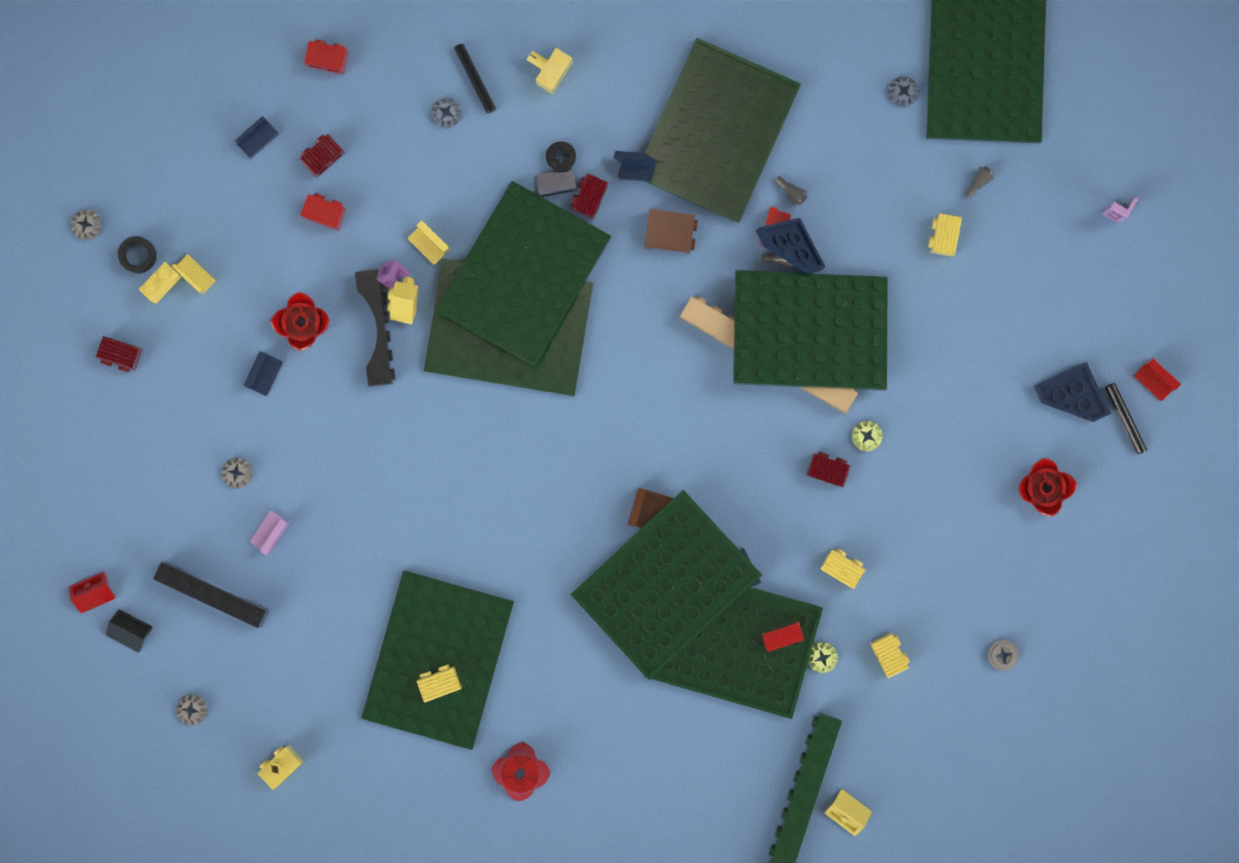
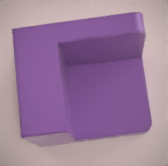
(391, 272)

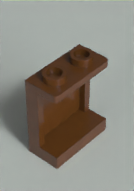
(670, 231)
(646, 506)

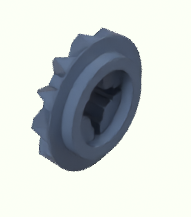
(903, 100)
(447, 121)

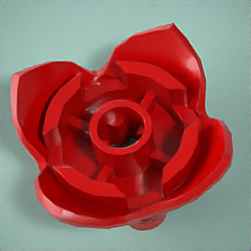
(285, 321)
(1061, 487)
(522, 757)

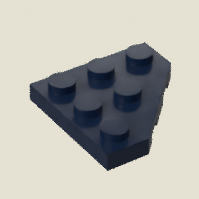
(792, 243)
(1074, 393)

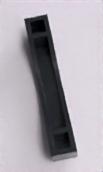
(379, 367)
(211, 595)

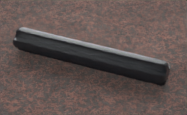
(475, 78)
(1126, 418)

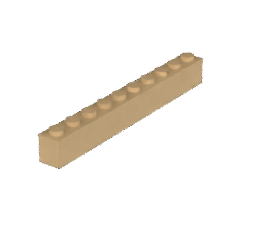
(722, 328)

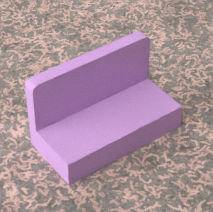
(1117, 212)
(269, 532)

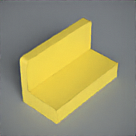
(428, 243)
(194, 274)
(848, 812)

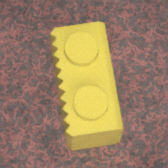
(945, 234)
(160, 282)
(842, 568)
(889, 654)
(439, 683)

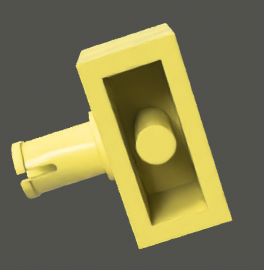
(552, 69)
(403, 301)
(280, 767)

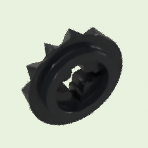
(566, 149)

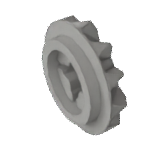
(89, 232)
(241, 480)
(1010, 660)
(198, 704)

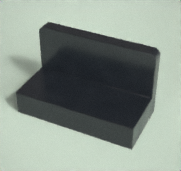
(128, 630)

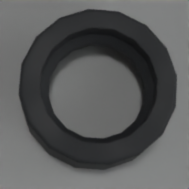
(137, 240)

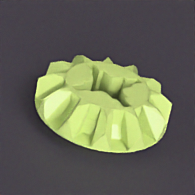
(866, 426)
(831, 661)

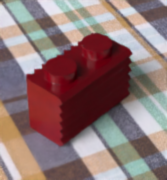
(321, 155)
(589, 196)
(118, 353)
(827, 469)

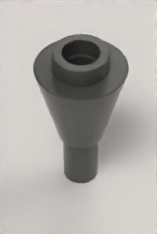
(982, 177)
(795, 194)
(776, 259)

